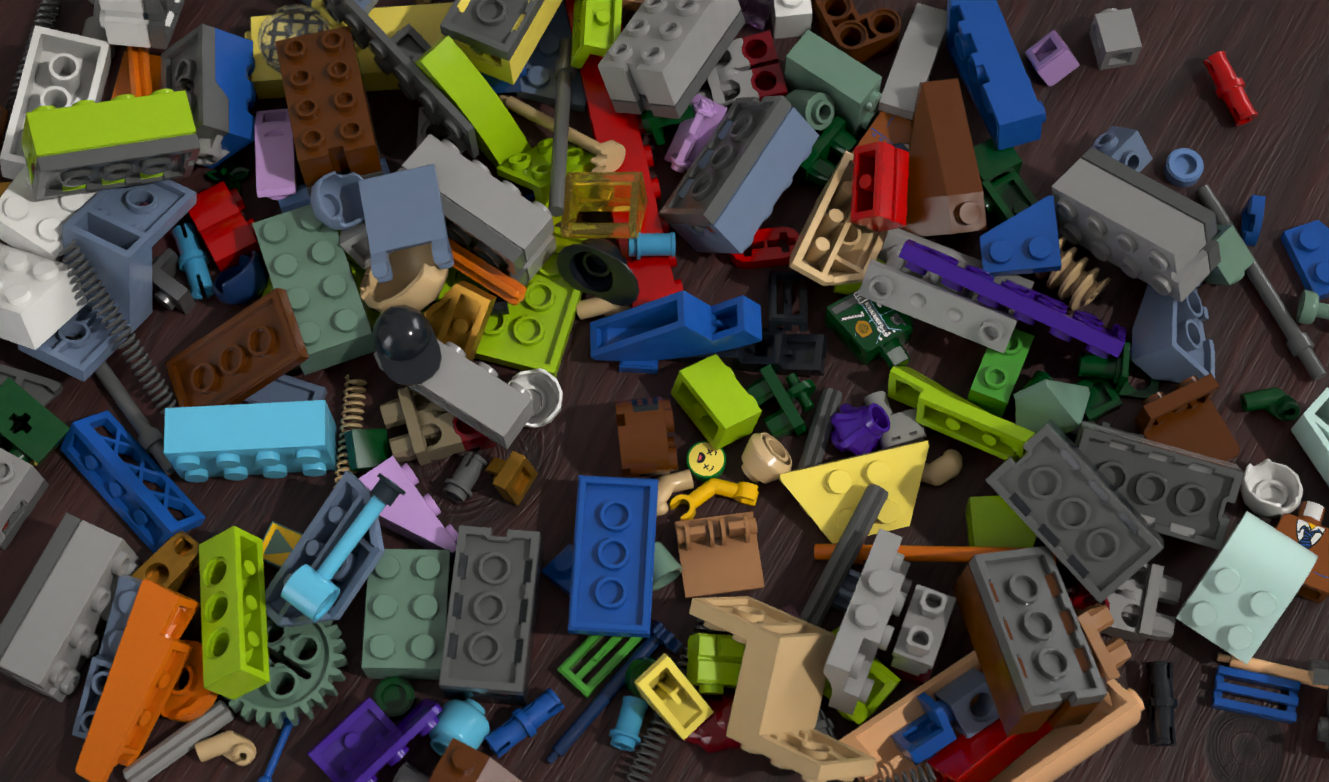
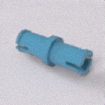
(193, 260)

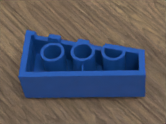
(993, 72)

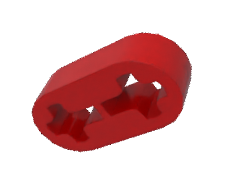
(766, 249)

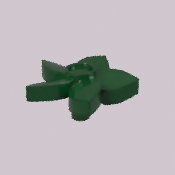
(230, 175)

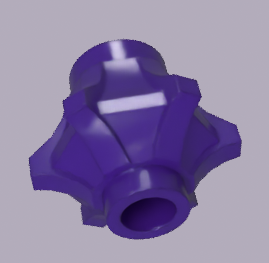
(859, 428)

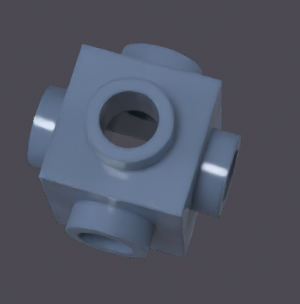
(1124, 146)

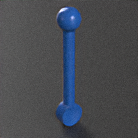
(277, 751)

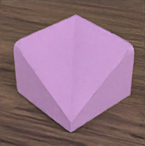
(1052, 58)

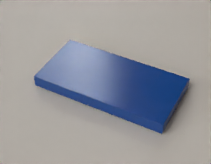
(613, 556)

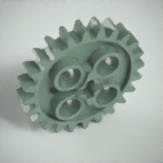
(322, 667)

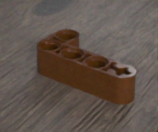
(857, 29)

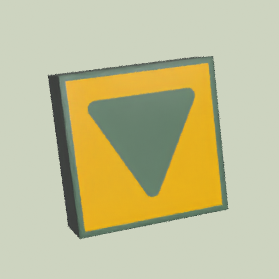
(279, 544)

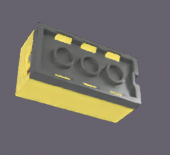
(498, 33)

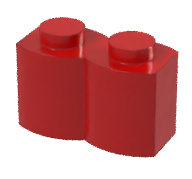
(223, 225)

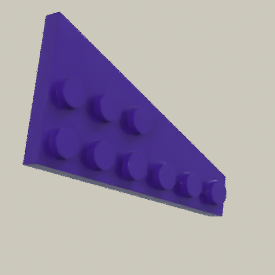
(1027, 303)

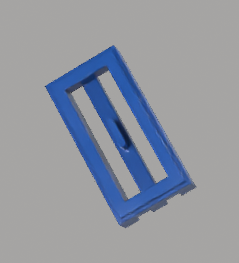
(1290, 700)

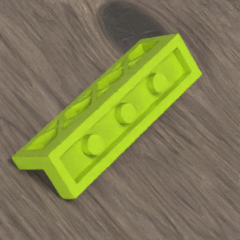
(594, 28)

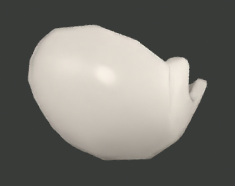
(544, 393)
(1271, 489)

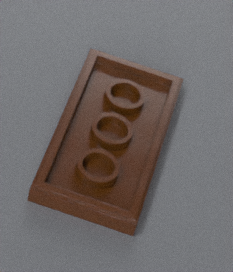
(239, 355)

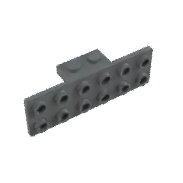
(397, 57)

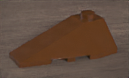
(943, 169)

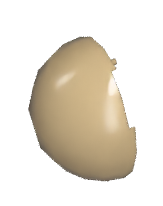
(414, 282)

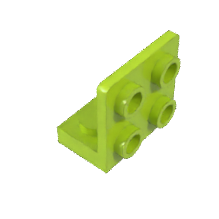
(534, 169)

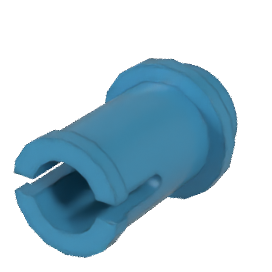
(652, 245)
(628, 724)

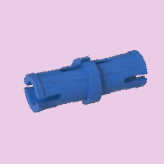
(524, 722)

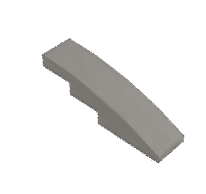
(914, 60)

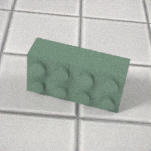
(315, 273)

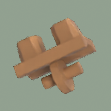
(1107, 655)

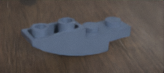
(101, 664)

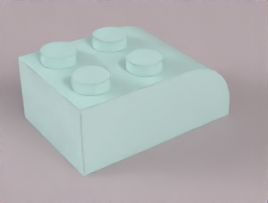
(1247, 587)

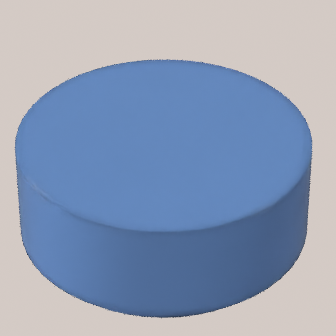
(1183, 167)

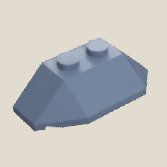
(316, 544)

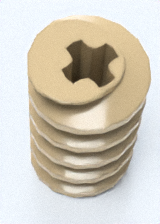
(1074, 279)

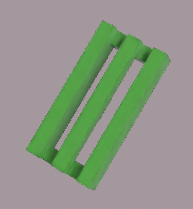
(576, 680)

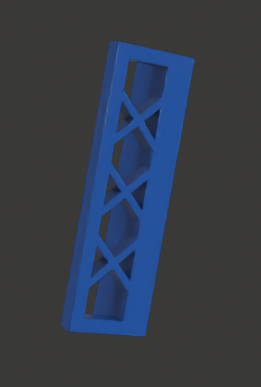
(123, 482)

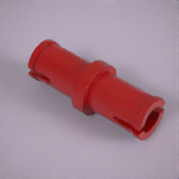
(1230, 88)

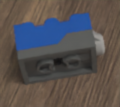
(215, 74)

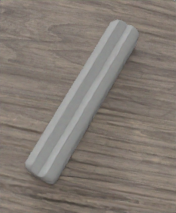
(178, 743)

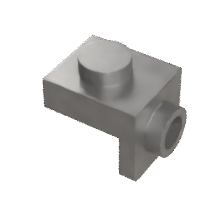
(168, 290)

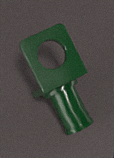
(1117, 370)

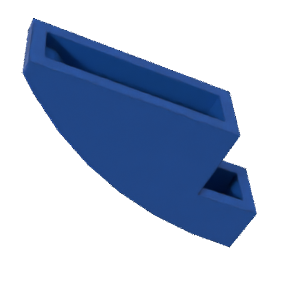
(676, 329)

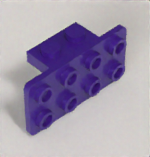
(370, 740)

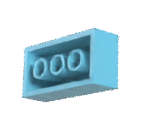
(251, 440)

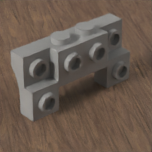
(864, 627)

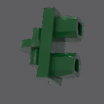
(831, 141)
(787, 419)

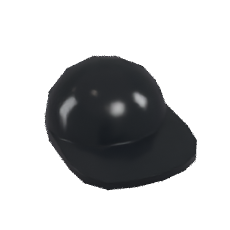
(406, 345)

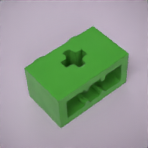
(999, 374)

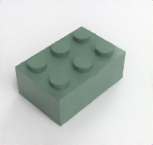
(407, 614)

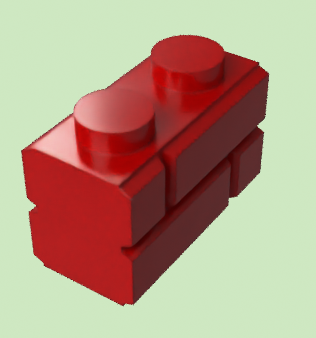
(879, 186)

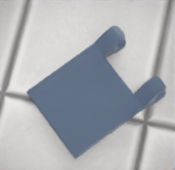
(404, 213)

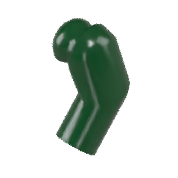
(1273, 401)

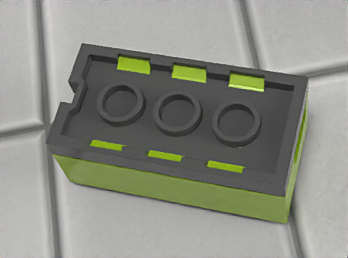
(109, 143)

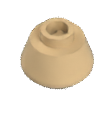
(765, 458)

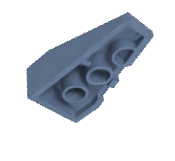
(1171, 337)

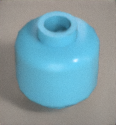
(460, 721)

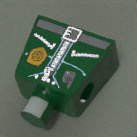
(870, 329)

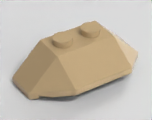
(830, 245)

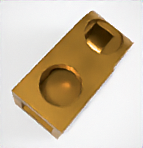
(172, 562)

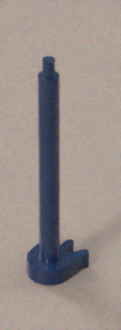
(658, 636)

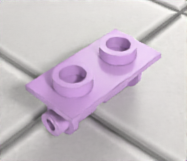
(694, 133)

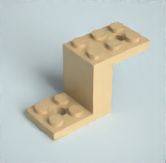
(781, 689)

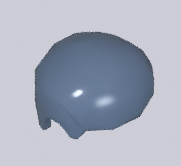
(337, 200)

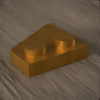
(461, 316)

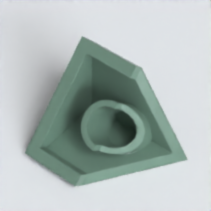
(1051, 400)

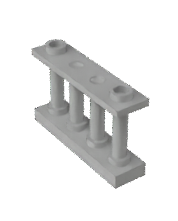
(932, 301)

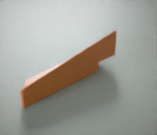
(139, 680)

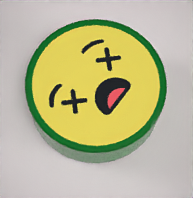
(705, 461)

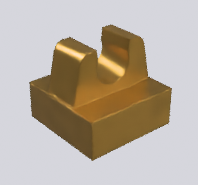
(512, 476)

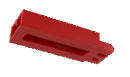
(983, 754)

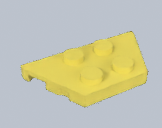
(834, 488)

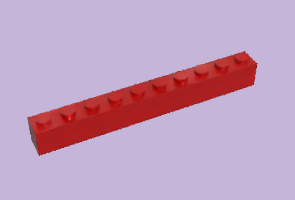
(652, 272)

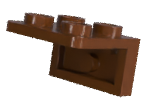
(1188, 420)

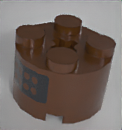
(644, 438)

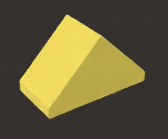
(673, 697)

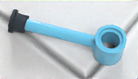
(310, 588)

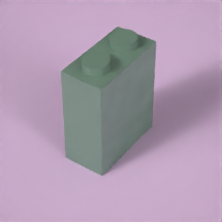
(826, 69)

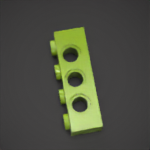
(233, 613)

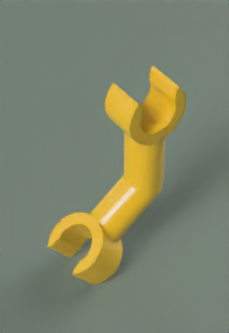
(742, 492)

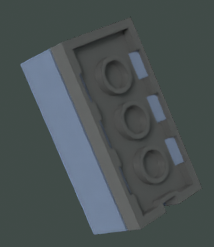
(739, 175)

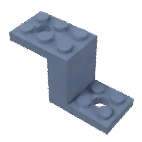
(119, 247)

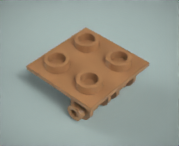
(719, 554)

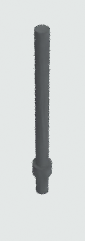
(564, 75)
(1298, 342)
(149, 437)

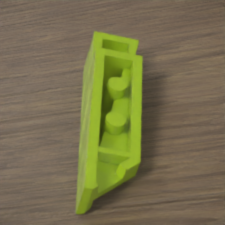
(954, 415)

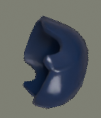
(242, 282)

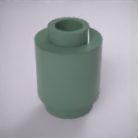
(813, 106)

